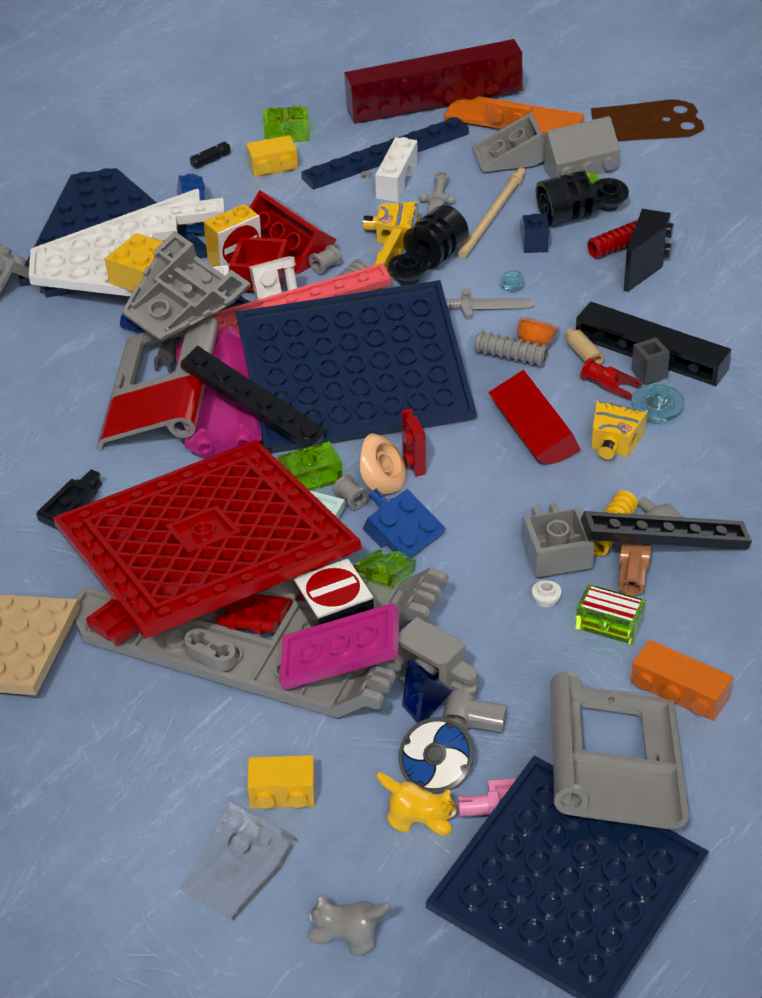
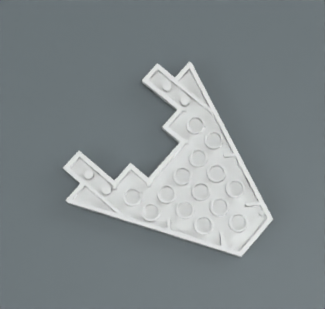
(79, 260)

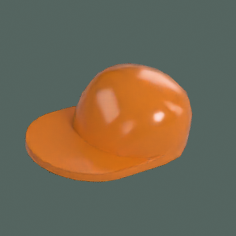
(536, 331)

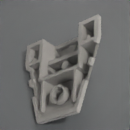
(180, 290)

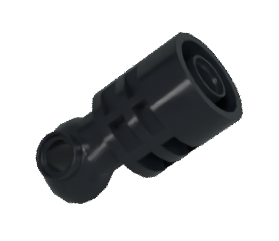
(575, 197)
(429, 244)

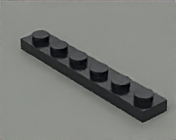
(253, 398)
(665, 530)

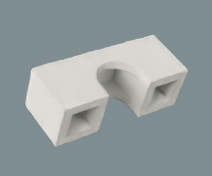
(398, 162)

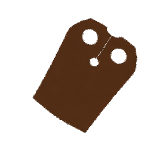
(645, 120)

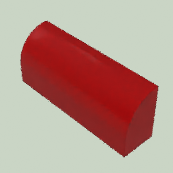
(535, 419)

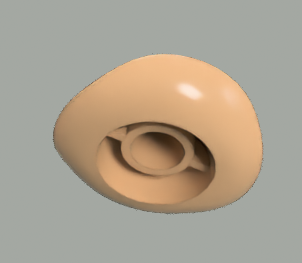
(382, 465)

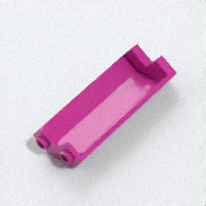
(220, 421)

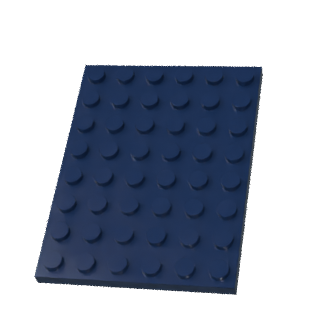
(359, 361)

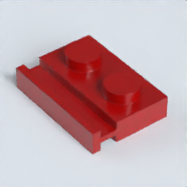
(413, 443)
(111, 623)

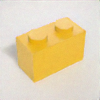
(272, 156)
(281, 782)

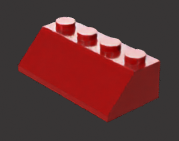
(282, 222)

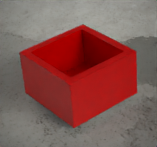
(255, 251)

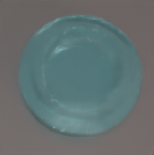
(512, 281)

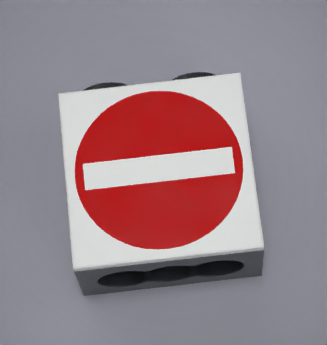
(332, 593)

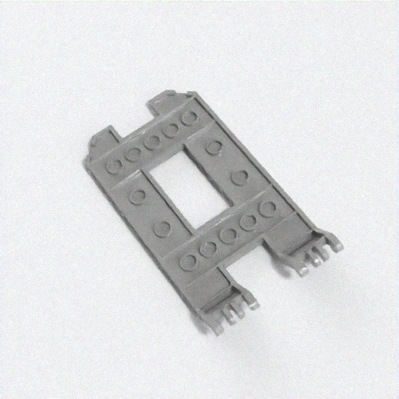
(260, 658)

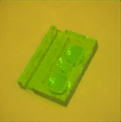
(386, 568)

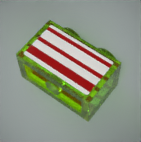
(610, 614)

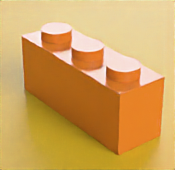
(681, 679)

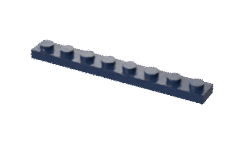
(372, 157)

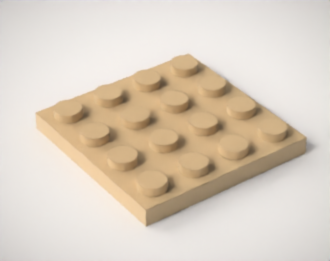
(31, 638)

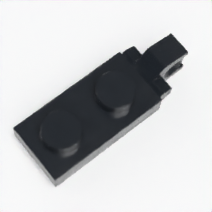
(70, 496)

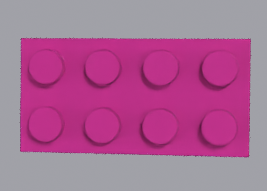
(340, 646)

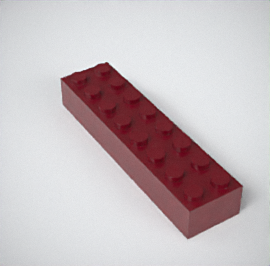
(433, 81)

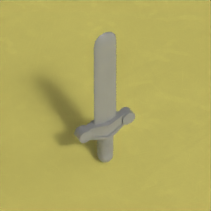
(466, 304)

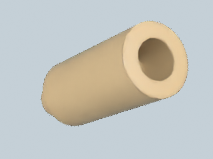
(583, 346)

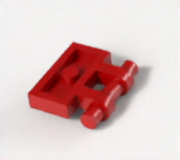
(255, 613)

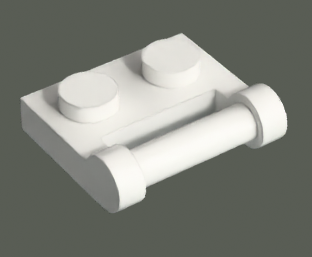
(266, 278)

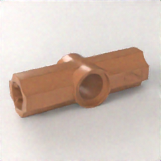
(633, 566)

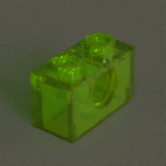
(296, 117)
(314, 465)

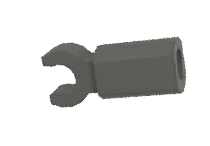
(166, 354)

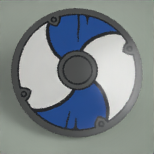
(436, 754)

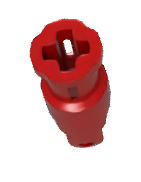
(608, 378)

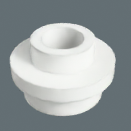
(546, 593)

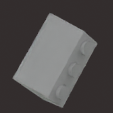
(581, 147)

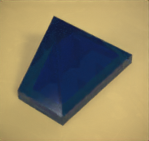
(422, 692)

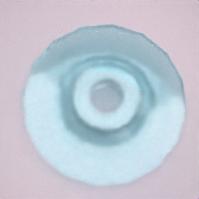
(660, 400)

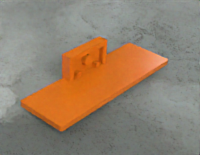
(502, 113)

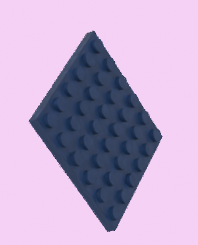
(566, 890)

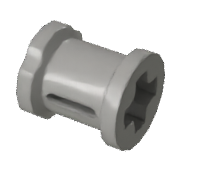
(325, 259)
(354, 495)

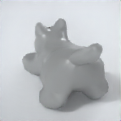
(347, 922)

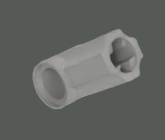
(473, 713)

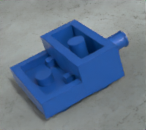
(402, 523)

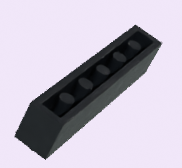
(688, 354)

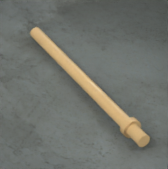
(515, 180)

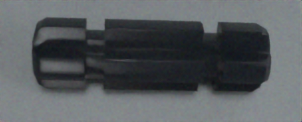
(210, 155)

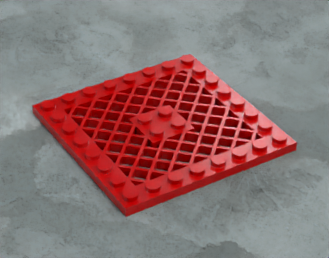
(199, 533)

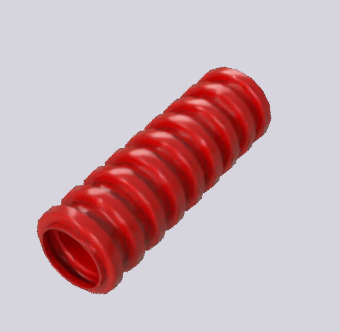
(611, 241)

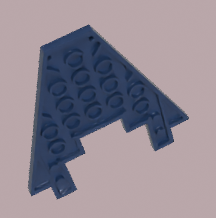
(94, 199)

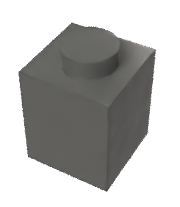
(650, 360)

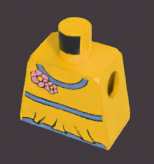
(392, 216)
(617, 429)

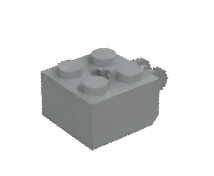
(556, 541)
(438, 654)

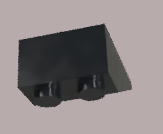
(647, 247)

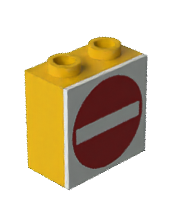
(225, 230)

